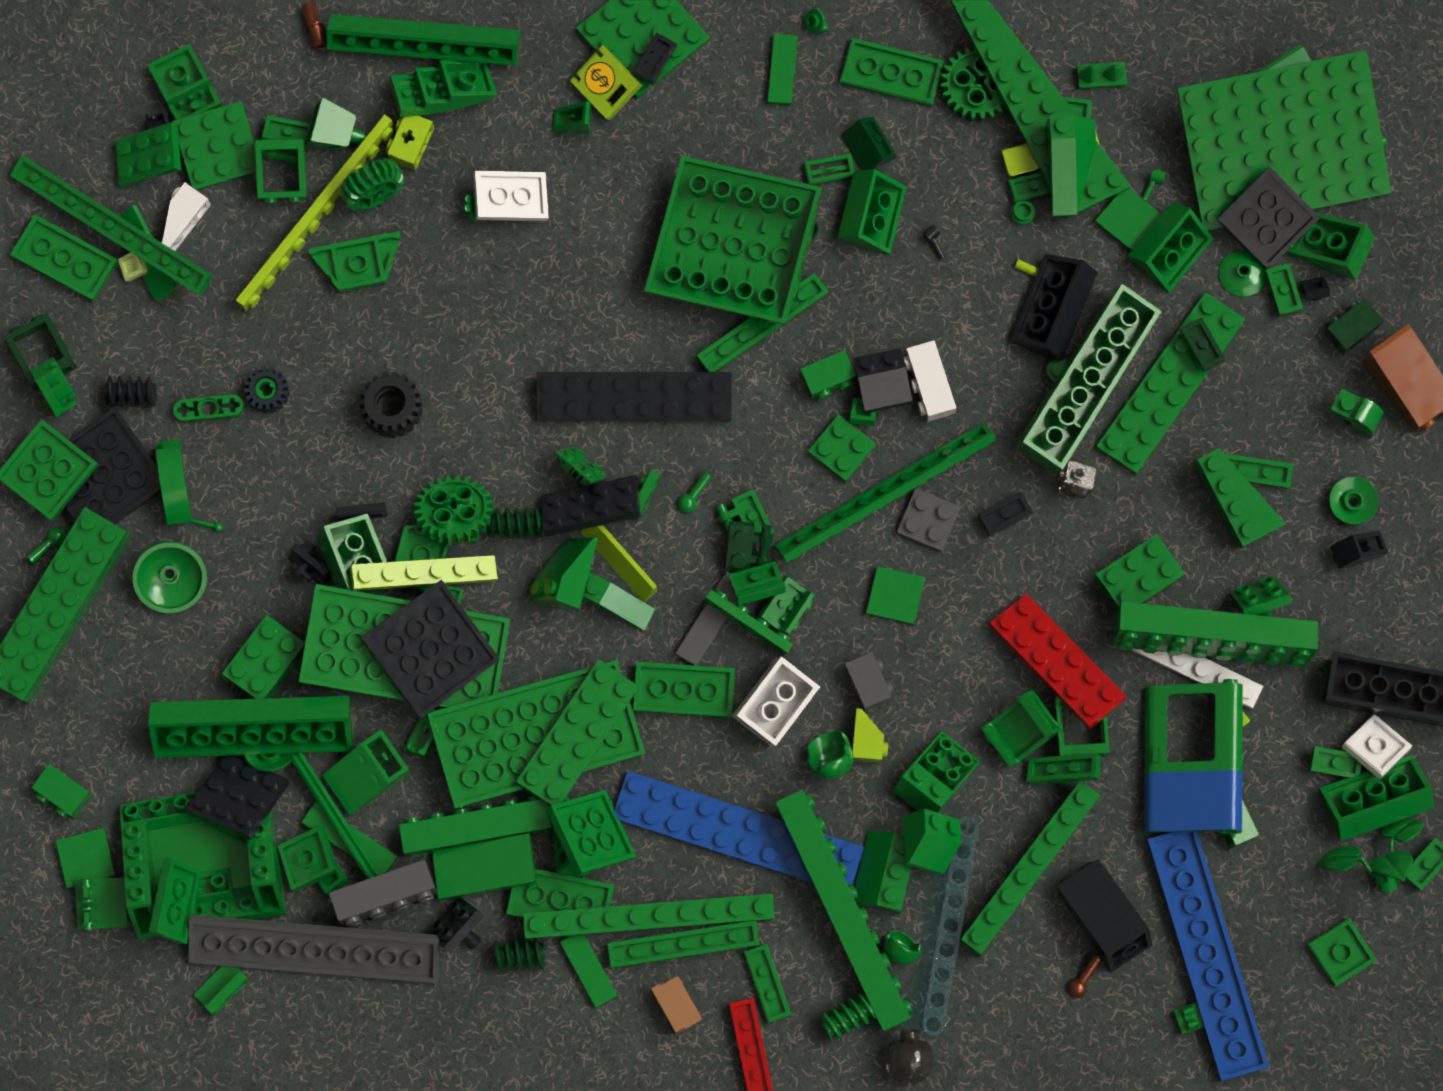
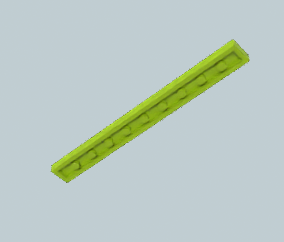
(310, 221)

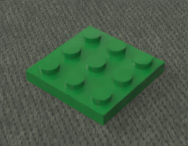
(217, 145)
(47, 470)
(590, 833)

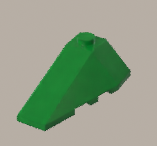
(1070, 154)

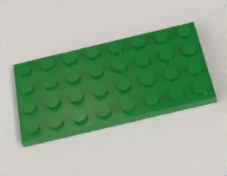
(341, 661)
(494, 737)

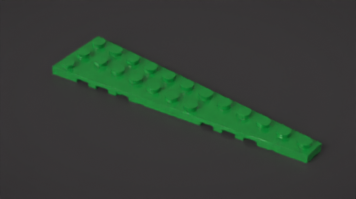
(1030, 96)

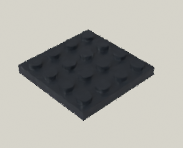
(125, 470)
(430, 649)

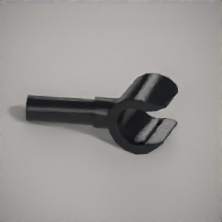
(930, 235)

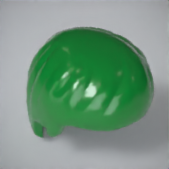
(830, 755)

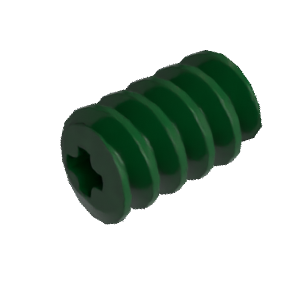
(517, 522)
(519, 955)

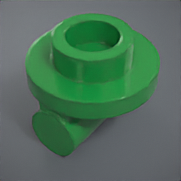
(815, 21)

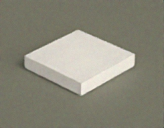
(1376, 746)

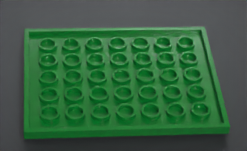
(1302, 120)

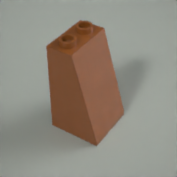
(1408, 378)

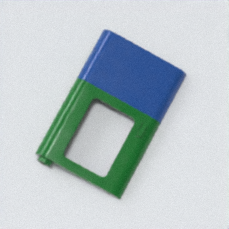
(1194, 792)

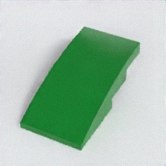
(184, 83)
(442, 88)

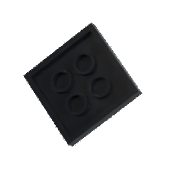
(1268, 217)
(237, 797)

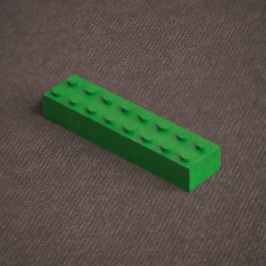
(1087, 379)
(59, 603)
(1214, 634)
(251, 726)

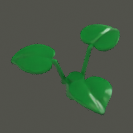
(1383, 868)

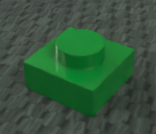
(858, 414)
(334, 881)

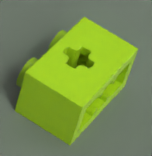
(412, 152)

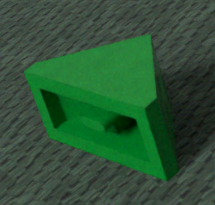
(573, 119)

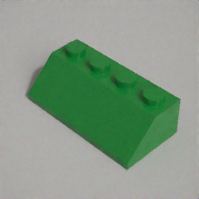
(1370, 802)

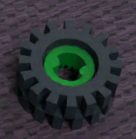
(256, 396)

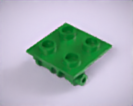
(574, 458)
(101, 903)

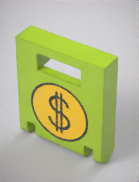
(602, 78)

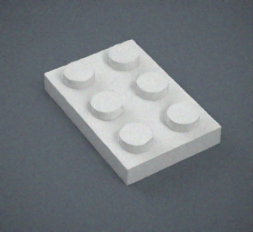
(510, 196)

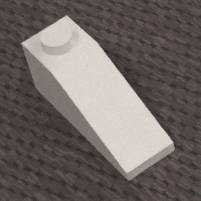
(184, 212)

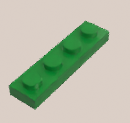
(740, 616)

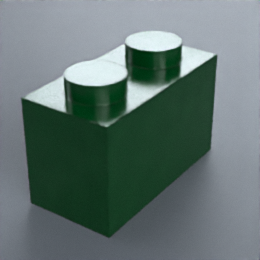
(1353, 326)

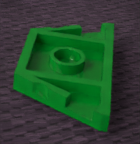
(358, 261)

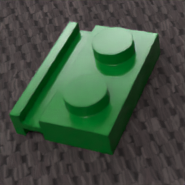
(757, 583)

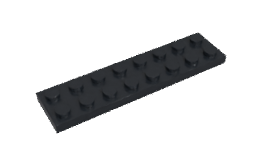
(634, 396)

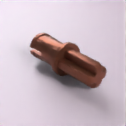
(314, 26)

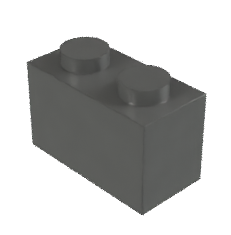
(868, 681)

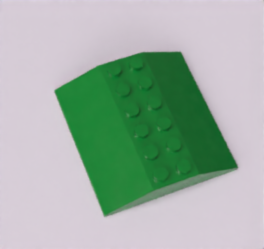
(734, 240)

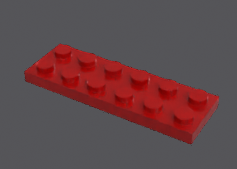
(1058, 661)

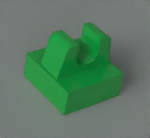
(1188, 1018)

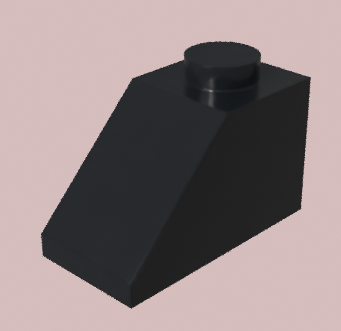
(1358, 549)

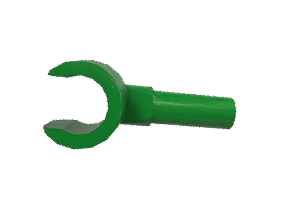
(1156, 177)

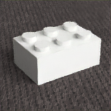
(775, 701)

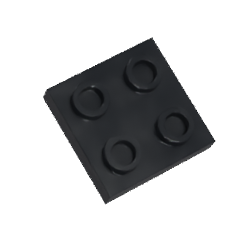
(457, 926)

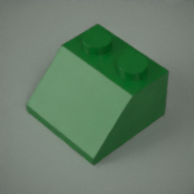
(930, 840)

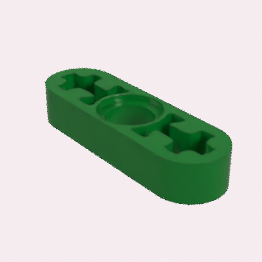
(191, 416)

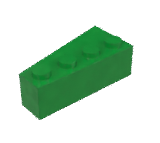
(1236, 500)

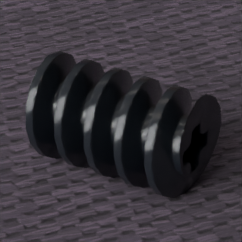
(131, 392)

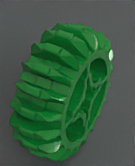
(372, 185)

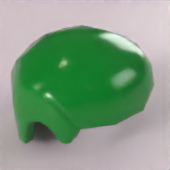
(901, 948)

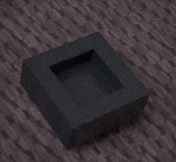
(1315, 289)

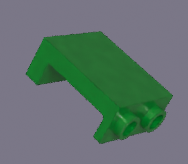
(1021, 729)

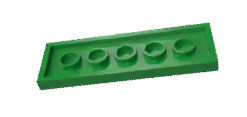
(577, 734)

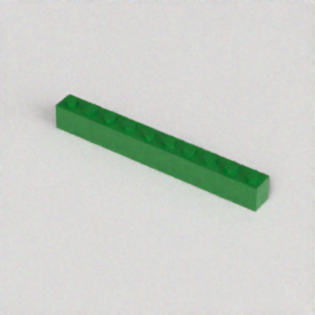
(843, 910)

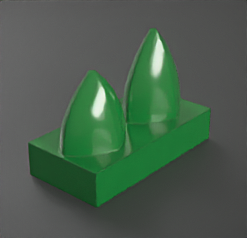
(1101, 75)

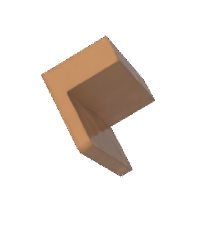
(676, 1004)

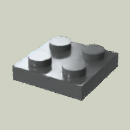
(928, 520)

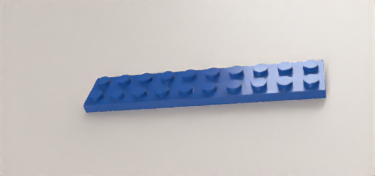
(720, 827)
(1208, 954)

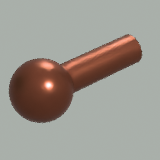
(1077, 987)

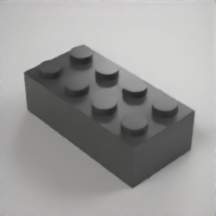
(384, 893)

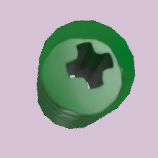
(847, 1016)

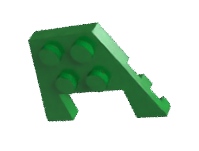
(419, 547)

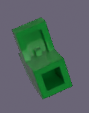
(1361, 413)

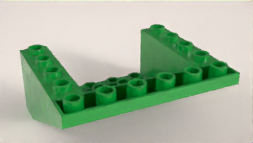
(237, 874)

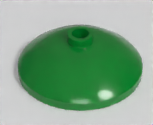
(171, 592)

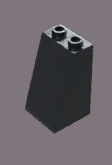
(1105, 914)

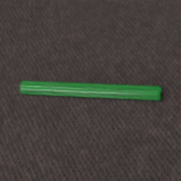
(334, 816)

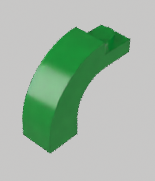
(173, 482)

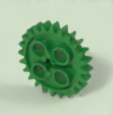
(961, 93)
(458, 504)

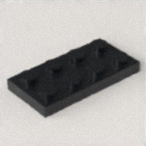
(591, 505)

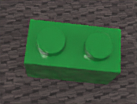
(828, 376)
(61, 791)

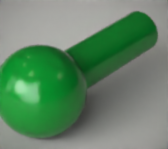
(687, 502)
(54, 539)

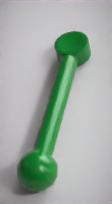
(218, 527)

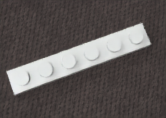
(1204, 671)

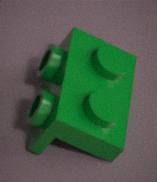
(785, 609)

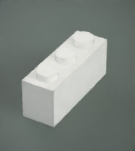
(929, 381)

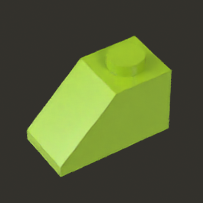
(868, 740)

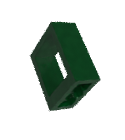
(36, 323)

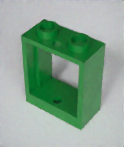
(276, 144)
(1101, 748)

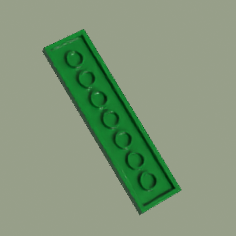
(1166, 389)

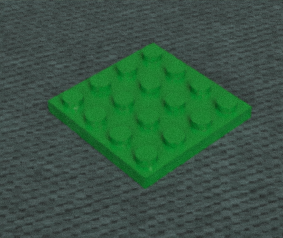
(630, 25)

